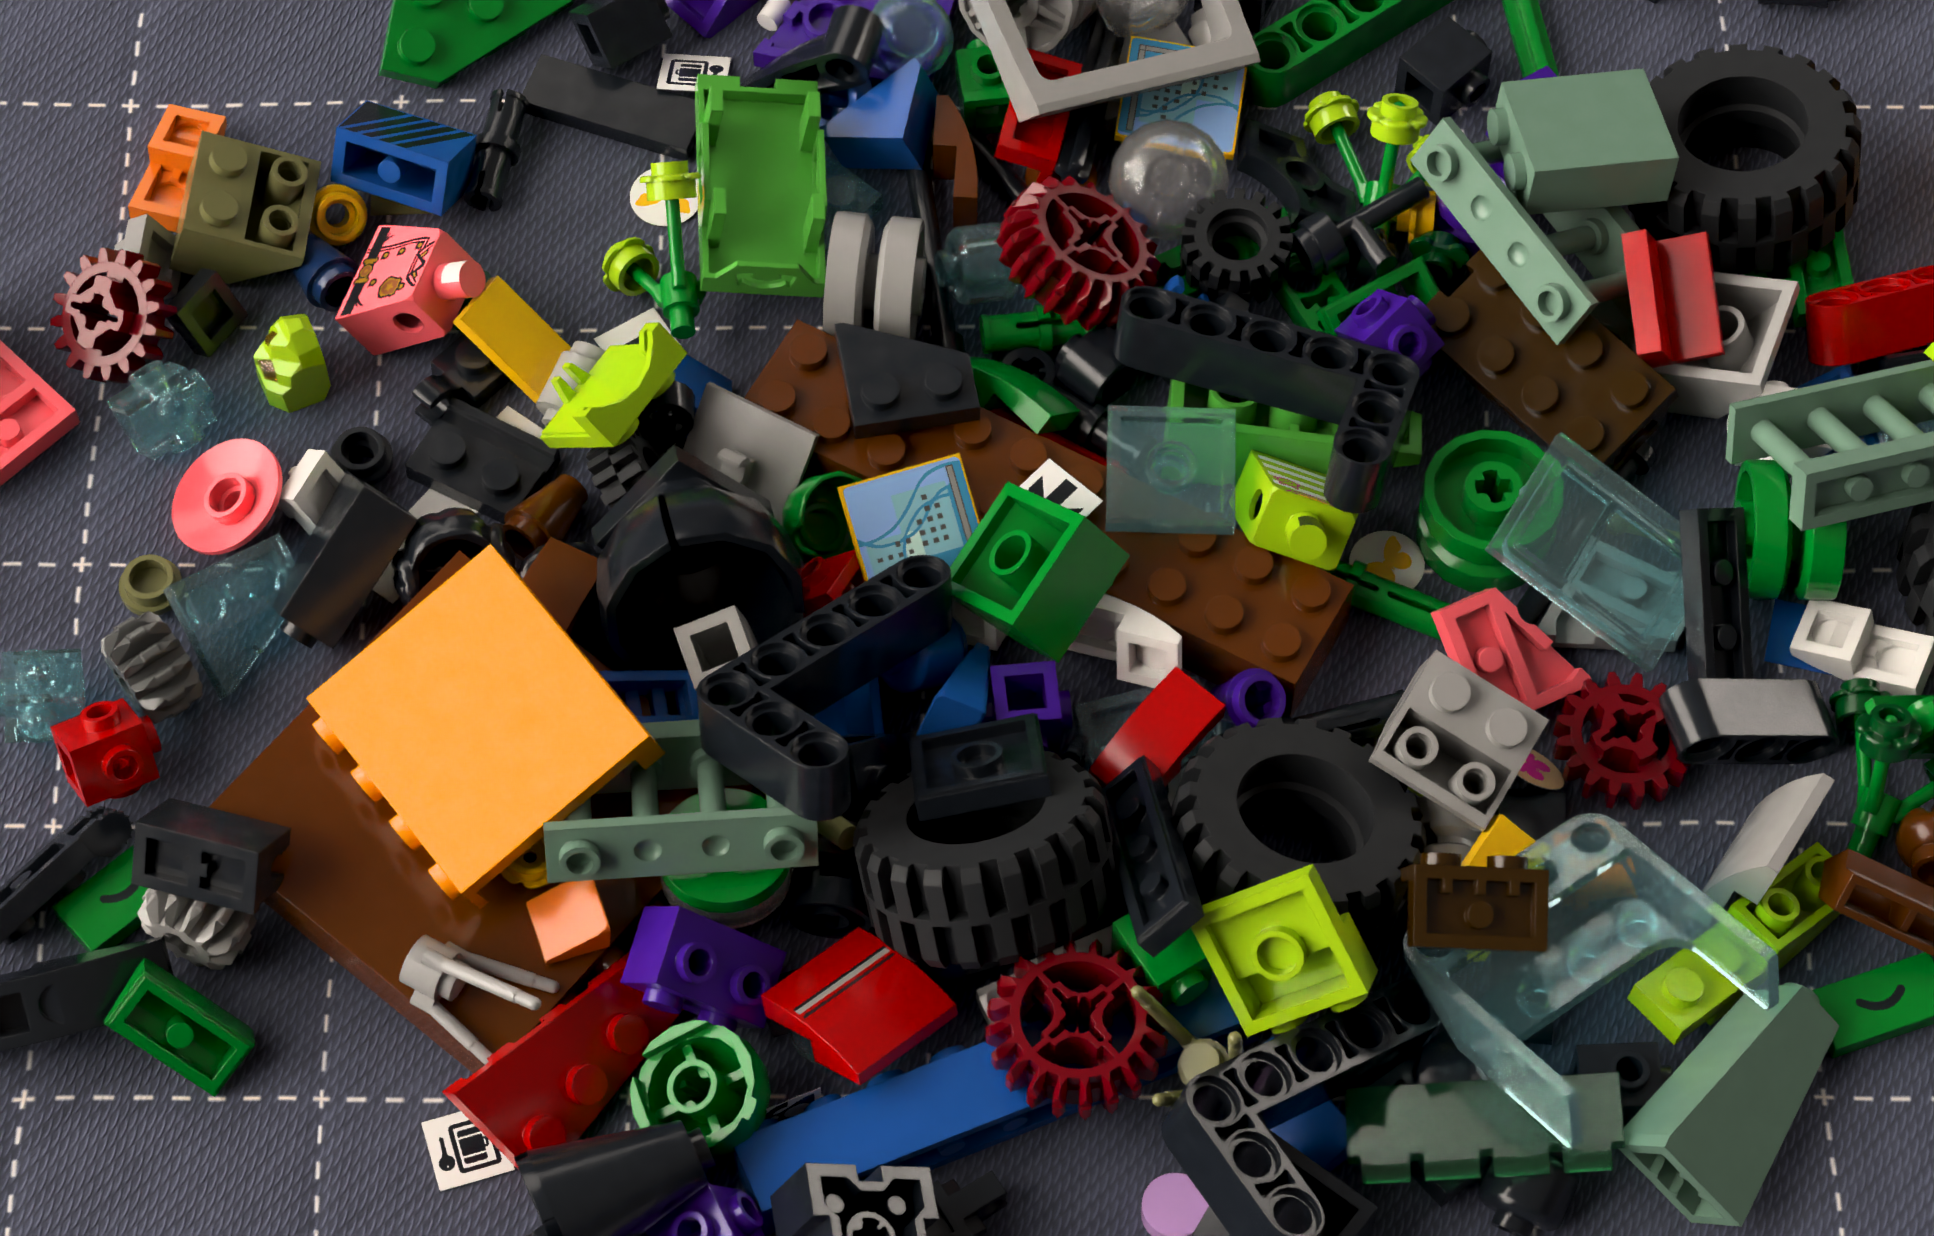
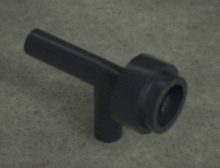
(1323, 243)

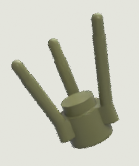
(1197, 1053)

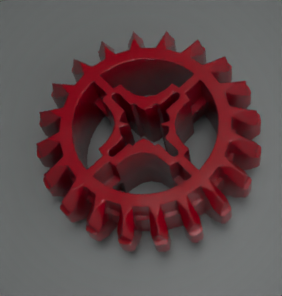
(1075, 250)
(1041, 1065)

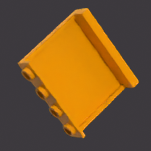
(478, 724)

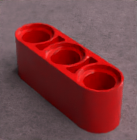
(1871, 318)

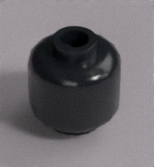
(1529, 1201)

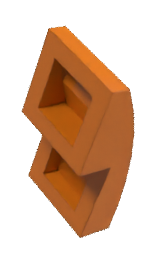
(170, 158)

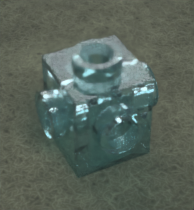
(164, 408)
(39, 692)

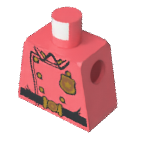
(408, 288)

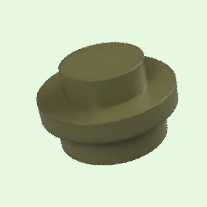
(144, 582)

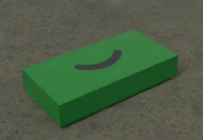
(104, 906)
(1880, 1003)

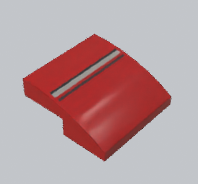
(859, 1005)

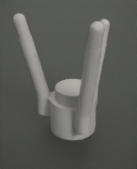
(443, 970)

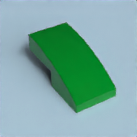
(1027, 396)

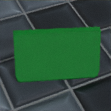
(180, 1027)

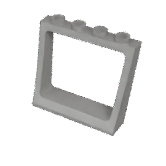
(1038, 97)

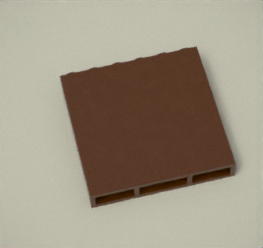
(371, 896)

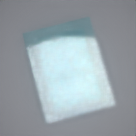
(1597, 551)

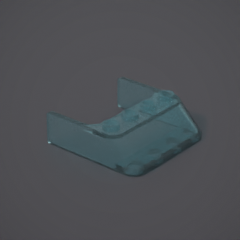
(1605, 913)

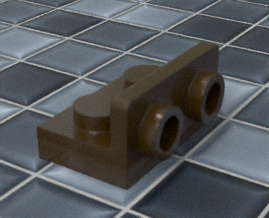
(1477, 906)

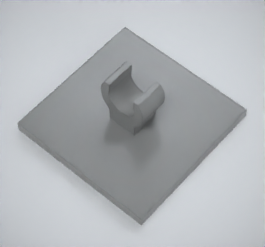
(751, 445)

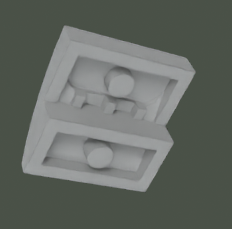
(1767, 840)

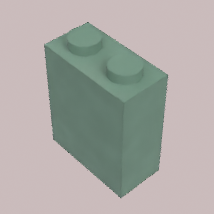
(1583, 141)

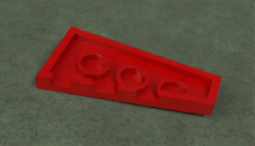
(563, 1069)

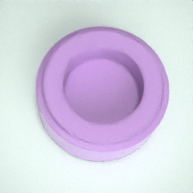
(1172, 1206)

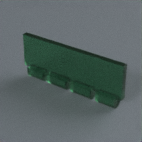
(1467, 1120)

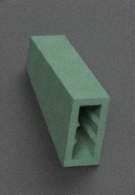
(1730, 1106)

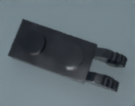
(59, 868)

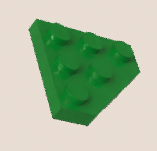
(439, 38)

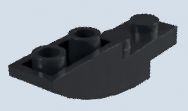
(69, 992)

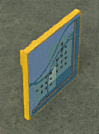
(1207, 103)
(910, 514)

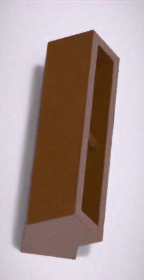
(1880, 898)

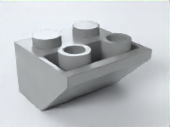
(1457, 739)

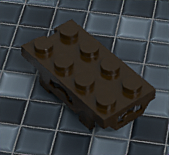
(1584, 388)

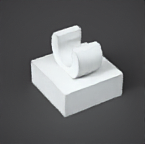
(310, 488)

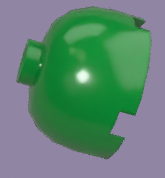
(705, 1081)

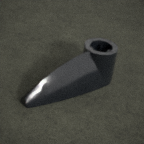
(834, 59)

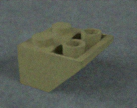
(244, 210)

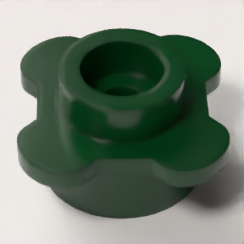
(1443, 256)

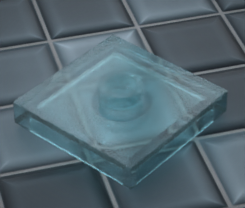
(1170, 470)

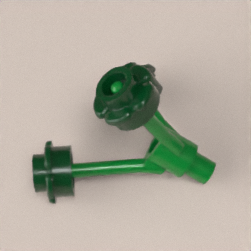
(1887, 738)

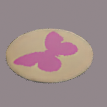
(1541, 772)

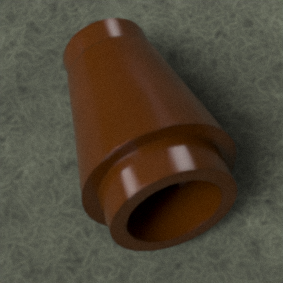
(544, 515)

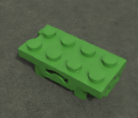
(760, 187)

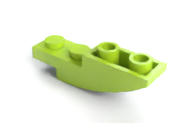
(1691, 991)

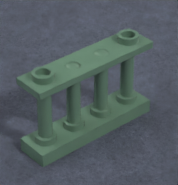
(1515, 243)
(1858, 477)
(677, 842)

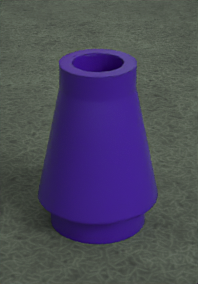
(1251, 697)

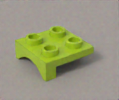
(614, 392)

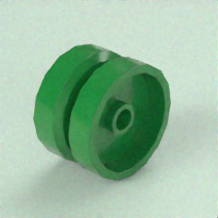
(1466, 500)
(1777, 547)

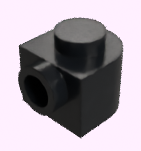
(1092, 368)

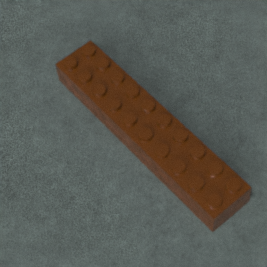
(1216, 590)

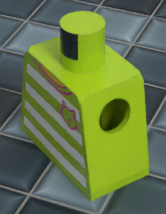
(1293, 511)

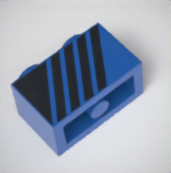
(403, 157)

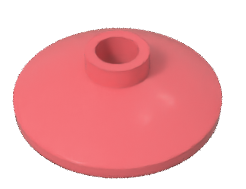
(227, 496)

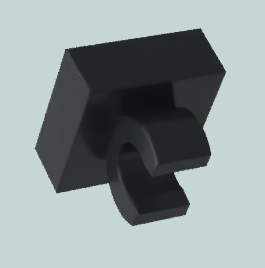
(206, 312)

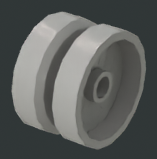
(873, 282)

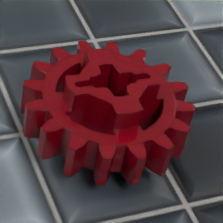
(119, 286)
(1622, 741)

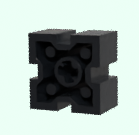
(832, 1202)

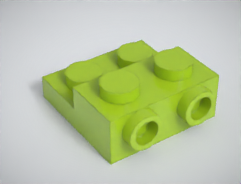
(1284, 952)

